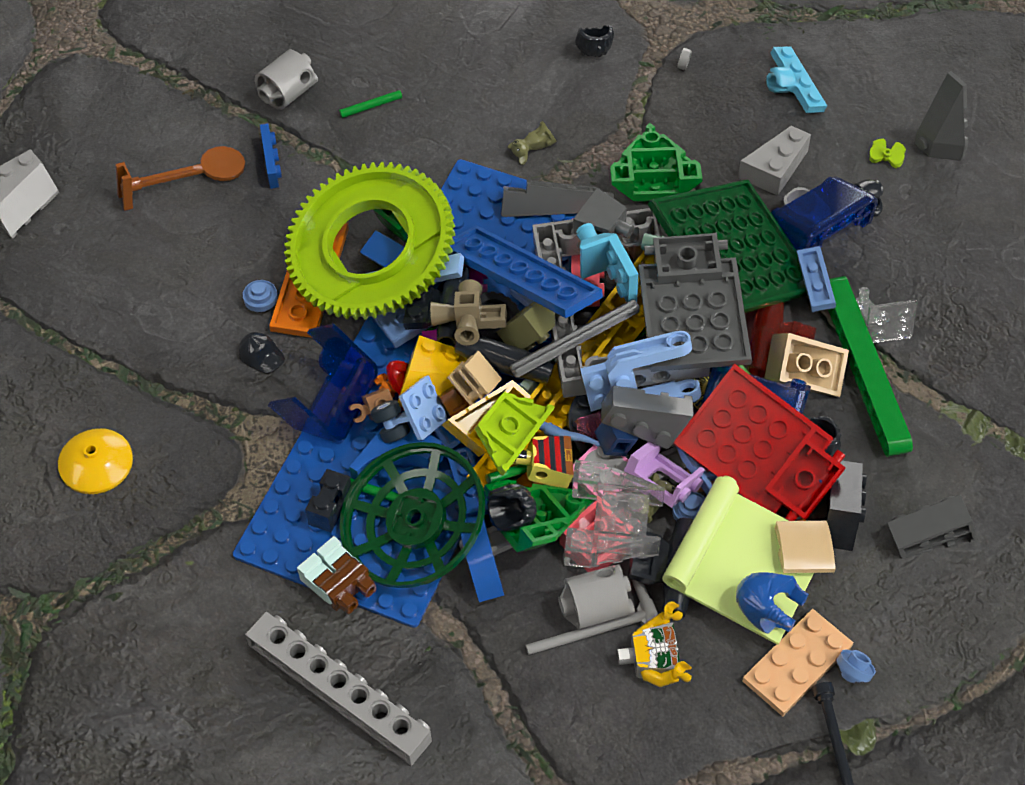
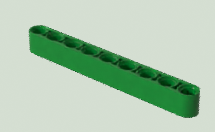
(868, 371)

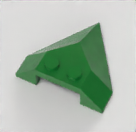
(654, 168)
(554, 514)

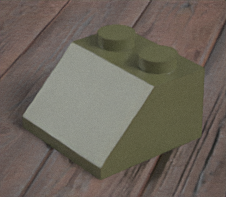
(528, 327)

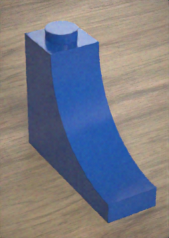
(377, 447)

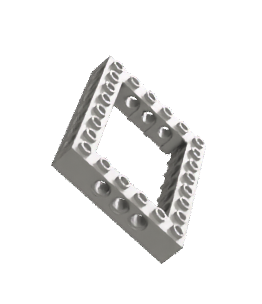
(557, 241)

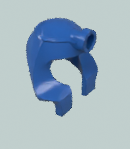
(756, 601)

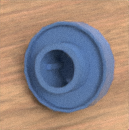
(260, 295)
(689, 507)
(855, 666)

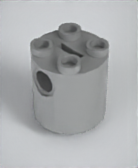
(285, 79)
(596, 597)

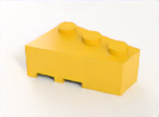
(465, 422)

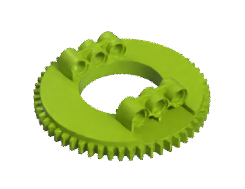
(419, 210)

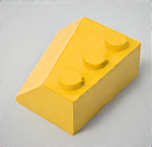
(431, 360)

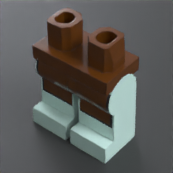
(336, 576)

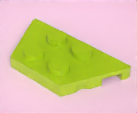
(510, 427)

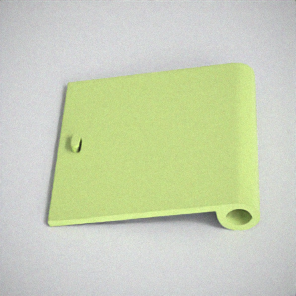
(723, 547)

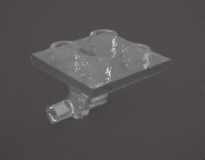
(887, 320)

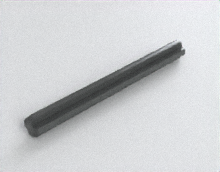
(574, 338)

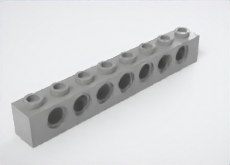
(406, 746)

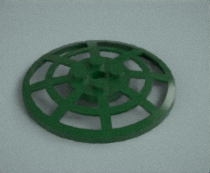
(408, 504)

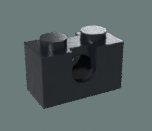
(321, 510)

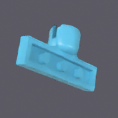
(793, 77)

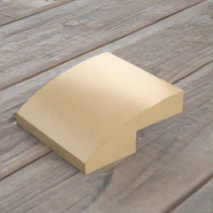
(805, 547)

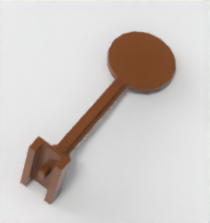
(217, 163)

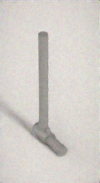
(645, 612)

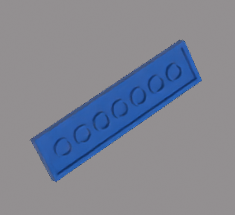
(525, 272)

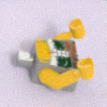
(656, 650)

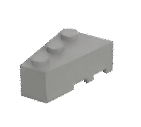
(775, 160)

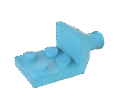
(607, 254)

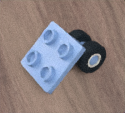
(420, 408)

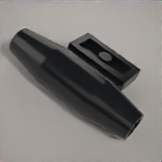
(419, 315)
(502, 356)
(651, 569)

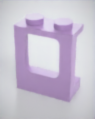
(648, 460)

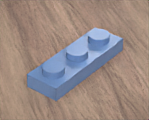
(816, 279)

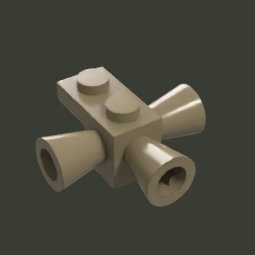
(469, 313)

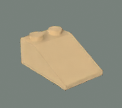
(807, 360)

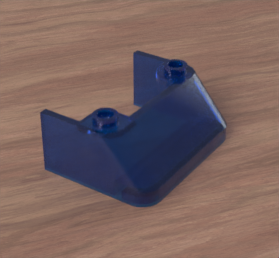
(349, 377)

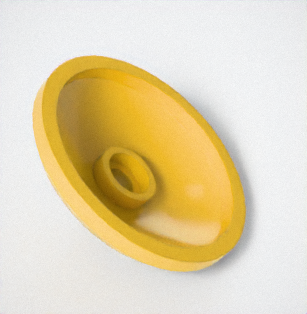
(99, 470)

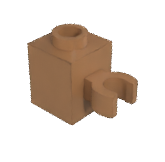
(371, 401)

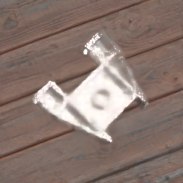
(619, 516)

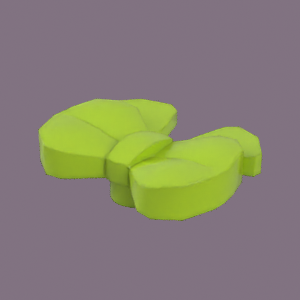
(894, 156)

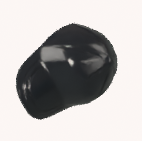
(260, 352)

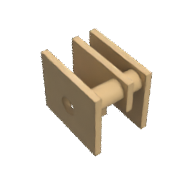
(479, 376)

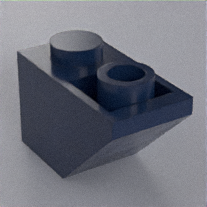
(614, 441)

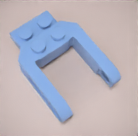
(624, 358)

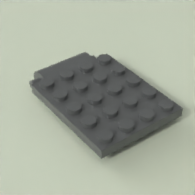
(698, 295)

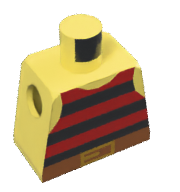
(548, 460)

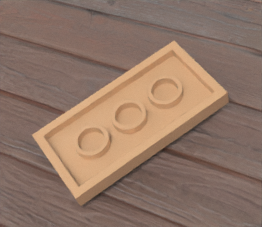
(797, 662)

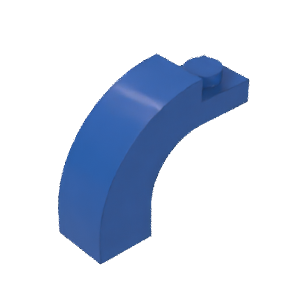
(483, 564)

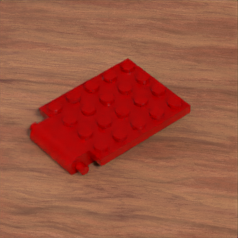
(762, 445)

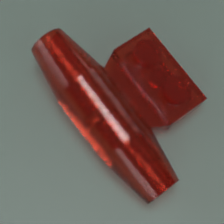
(766, 323)

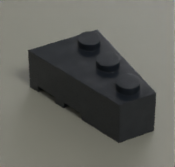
(845, 504)

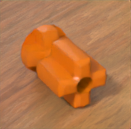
(381, 380)

